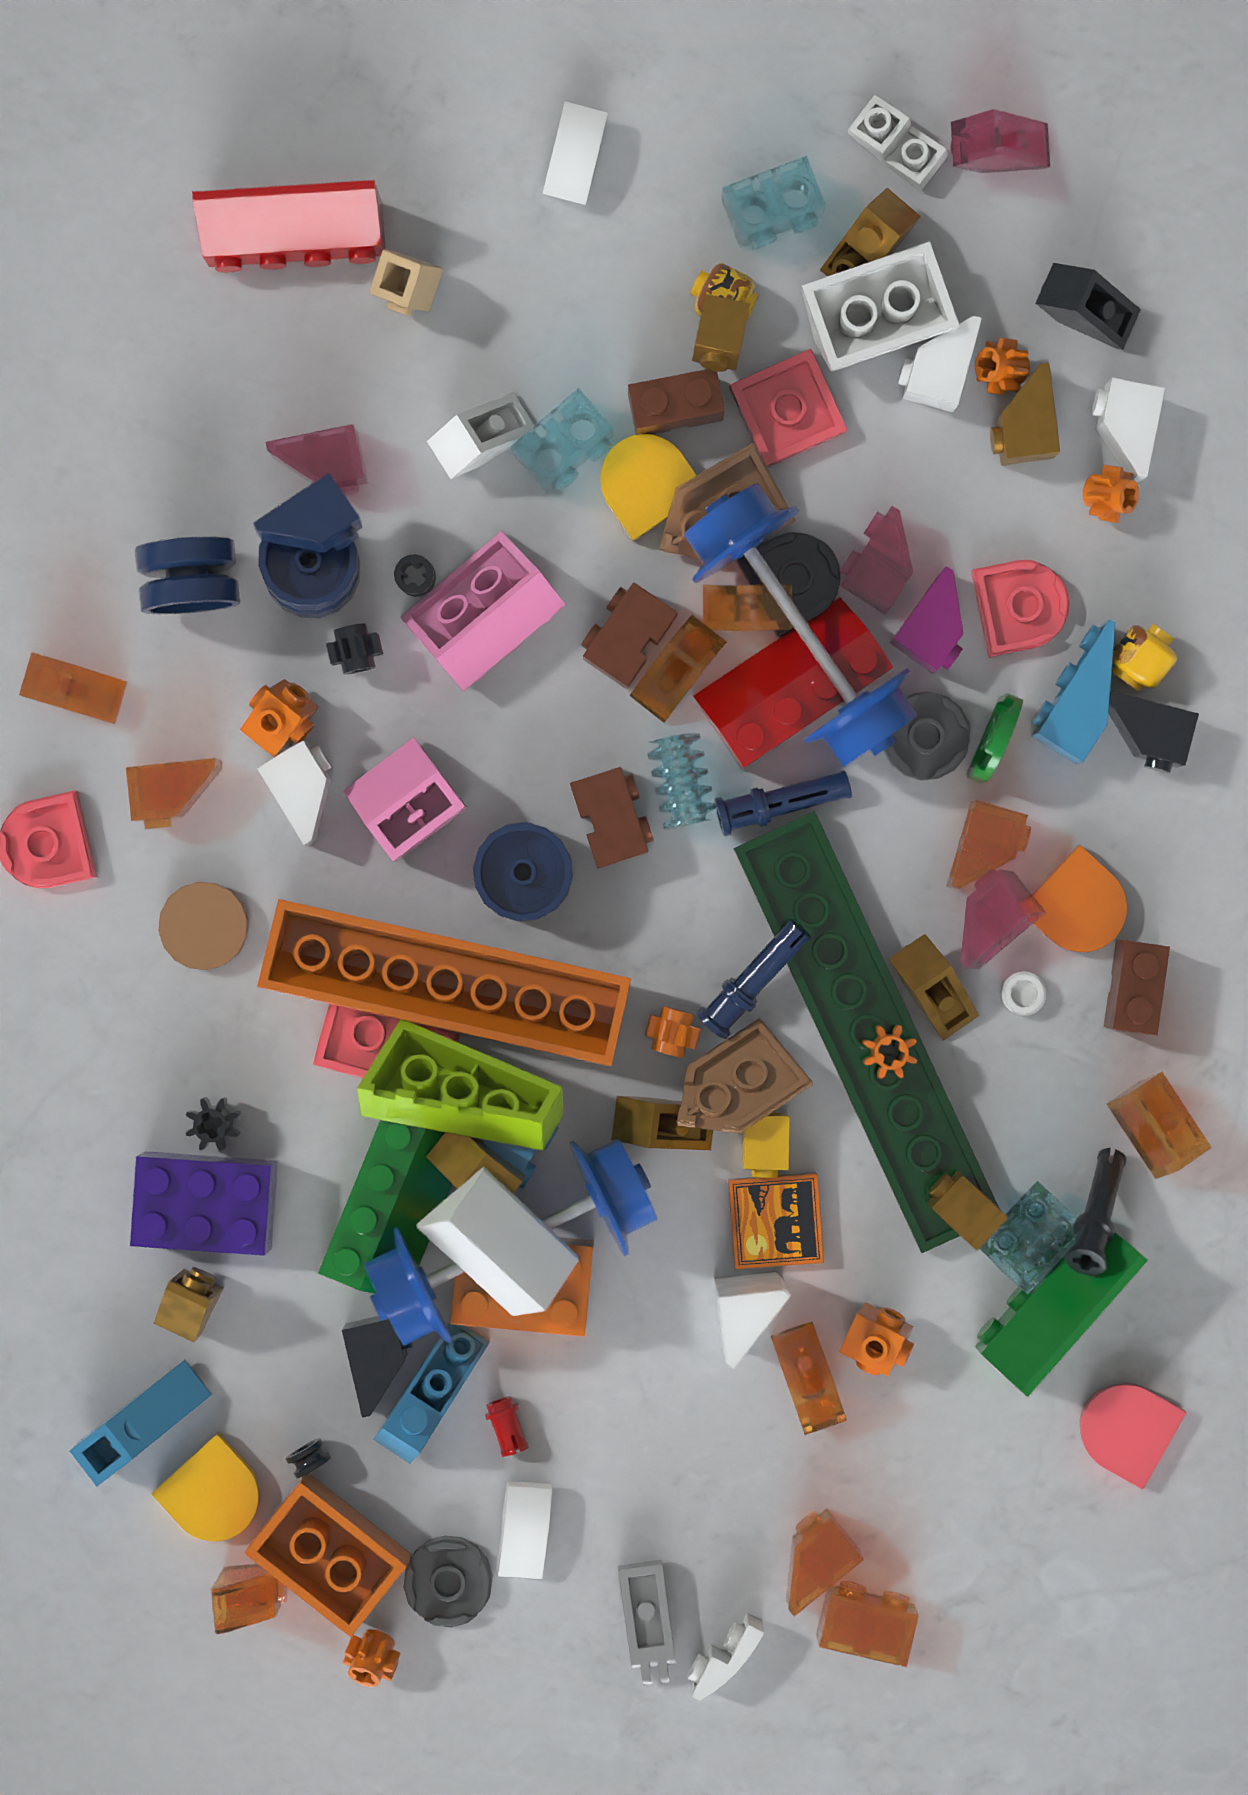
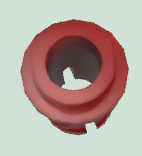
(506, 1425)

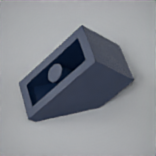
(312, 519)

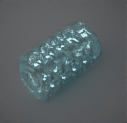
(681, 780)

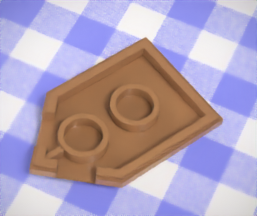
(723, 478)
(740, 1082)

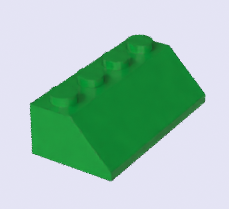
(391, 1191)
(1054, 1316)

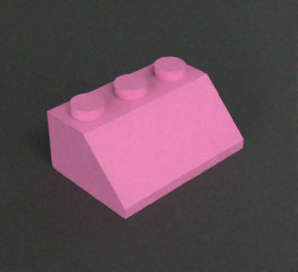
(483, 610)

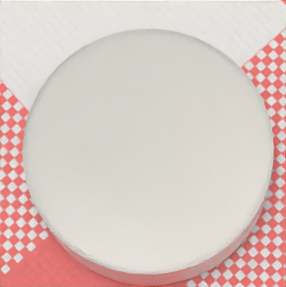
(1023, 993)

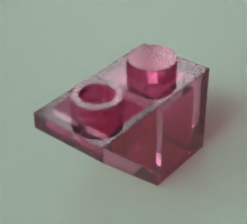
(883, 565)

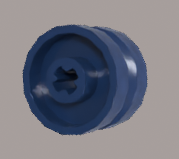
(187, 575)
(312, 590)
(499, 883)

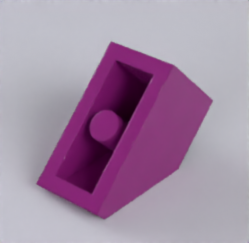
(933, 626)

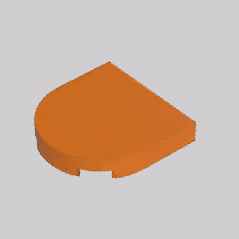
(1081, 904)

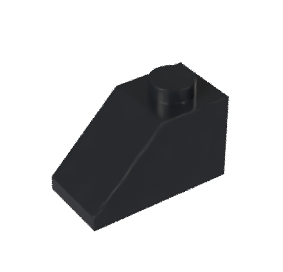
(1088, 304)
(1153, 730)
(374, 1359)

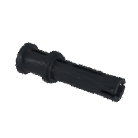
(1095, 1226)

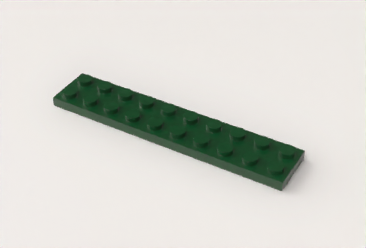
(847, 997)

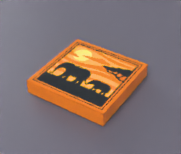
(776, 1221)

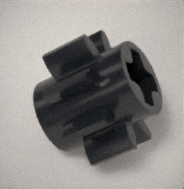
(354, 649)
(210, 1135)

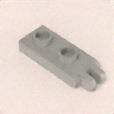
(647, 1618)

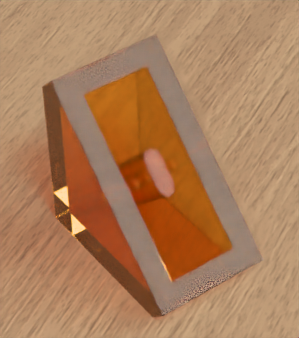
(743, 608)

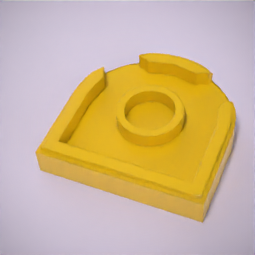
(641, 481)
(211, 1492)

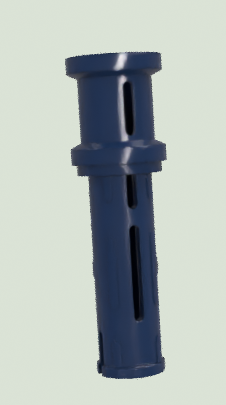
(761, 806)
(741, 993)

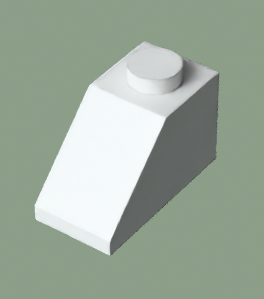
(940, 367)
(1129, 422)
(480, 434)
(300, 787)

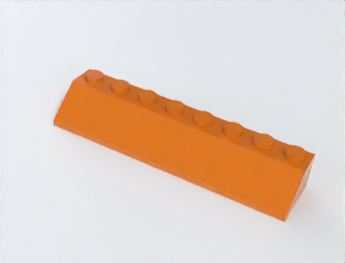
(444, 982)

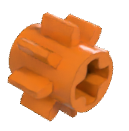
(1002, 366)
(1110, 493)
(672, 1032)
(893, 1063)
(371, 1658)

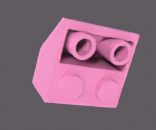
(404, 800)

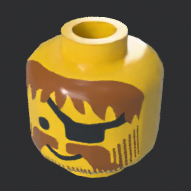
(725, 283)
(1144, 657)

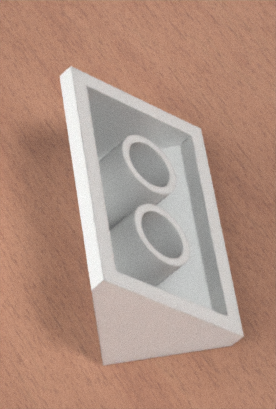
(879, 307)
(500, 1244)
(746, 1308)

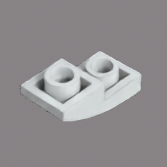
(897, 143)
(575, 152)
(524, 1529)
(717, 1666)

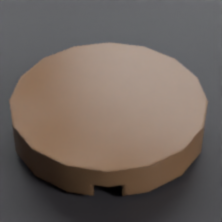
(203, 925)

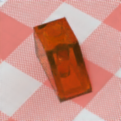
(677, 668)
(73, 688)
(168, 789)
(987, 842)
(808, 1378)
(818, 1559)
(245, 1597)

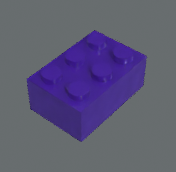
(203, 1203)

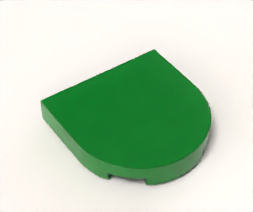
(995, 738)

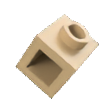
(405, 282)

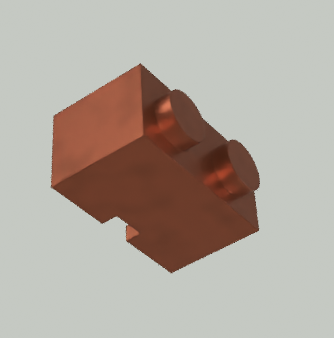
(676, 402)
(620, 642)
(609, 804)
(1136, 987)

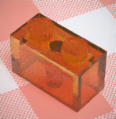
(1159, 1125)
(867, 1623)

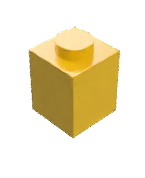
(767, 1146)

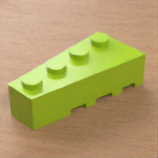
(458, 1090)

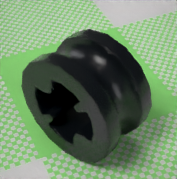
(417, 562)
(308, 1458)

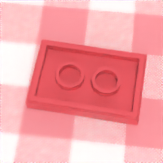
(355, 1038)

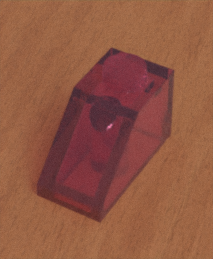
(999, 143)
(324, 452)
(996, 916)

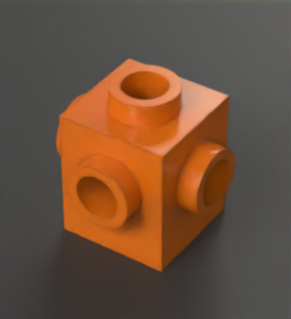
(279, 717)
(878, 1340)

